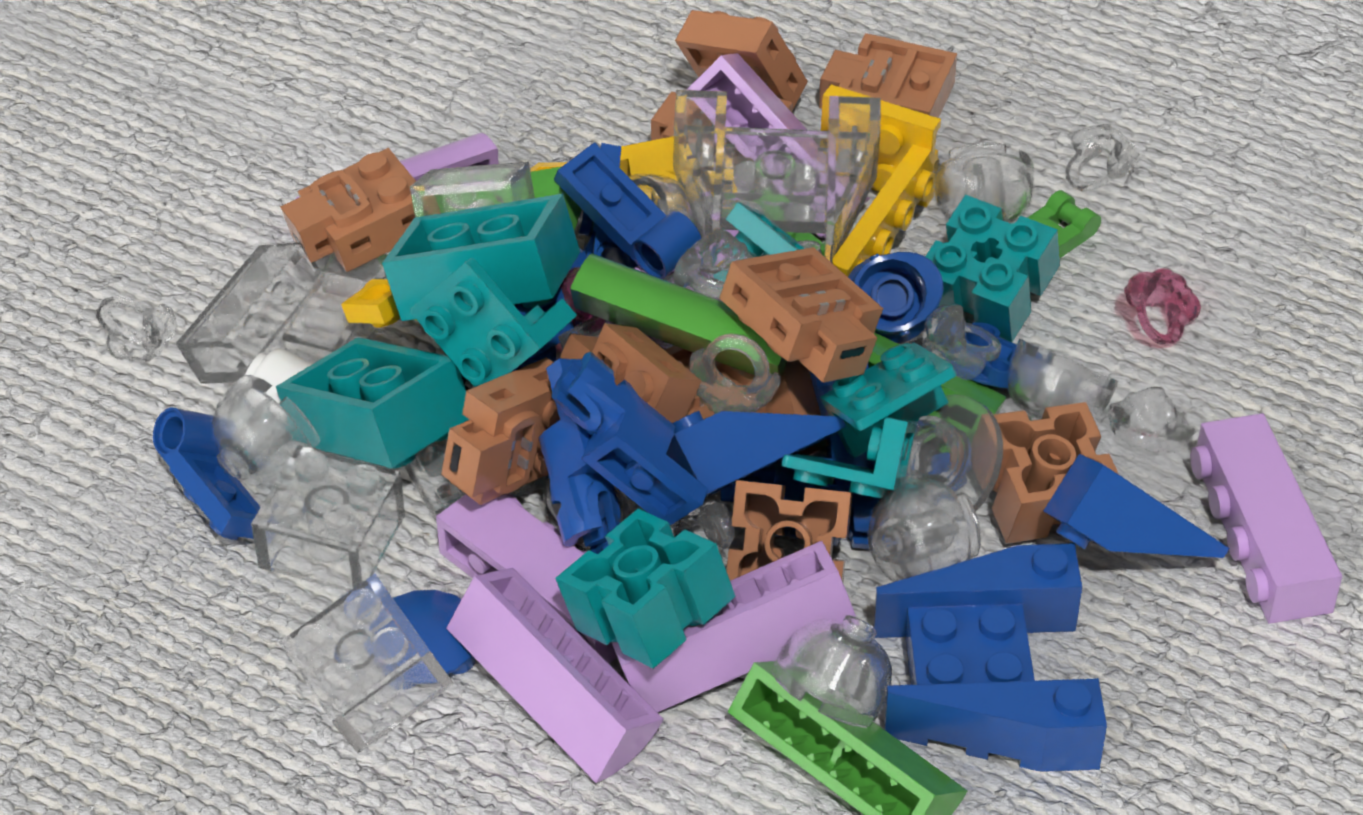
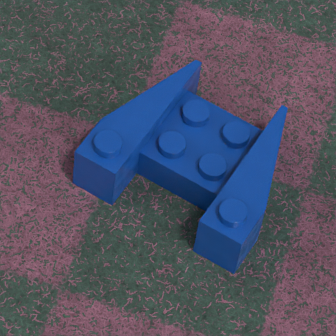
(975, 661)

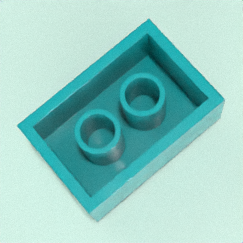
(518, 244)
(379, 400)

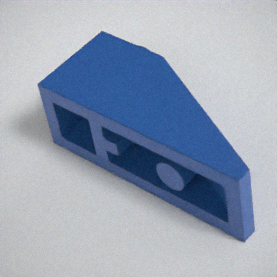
(743, 443)
(1121, 517)

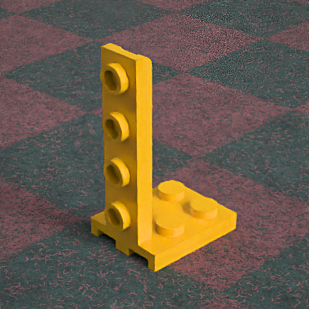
(902, 179)

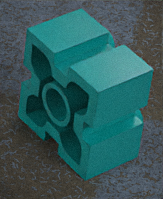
(994, 264)
(646, 587)

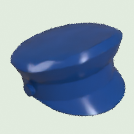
(905, 287)

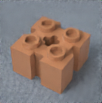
(1036, 462)
(765, 513)

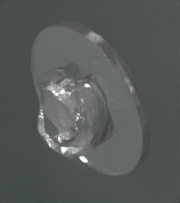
(961, 445)

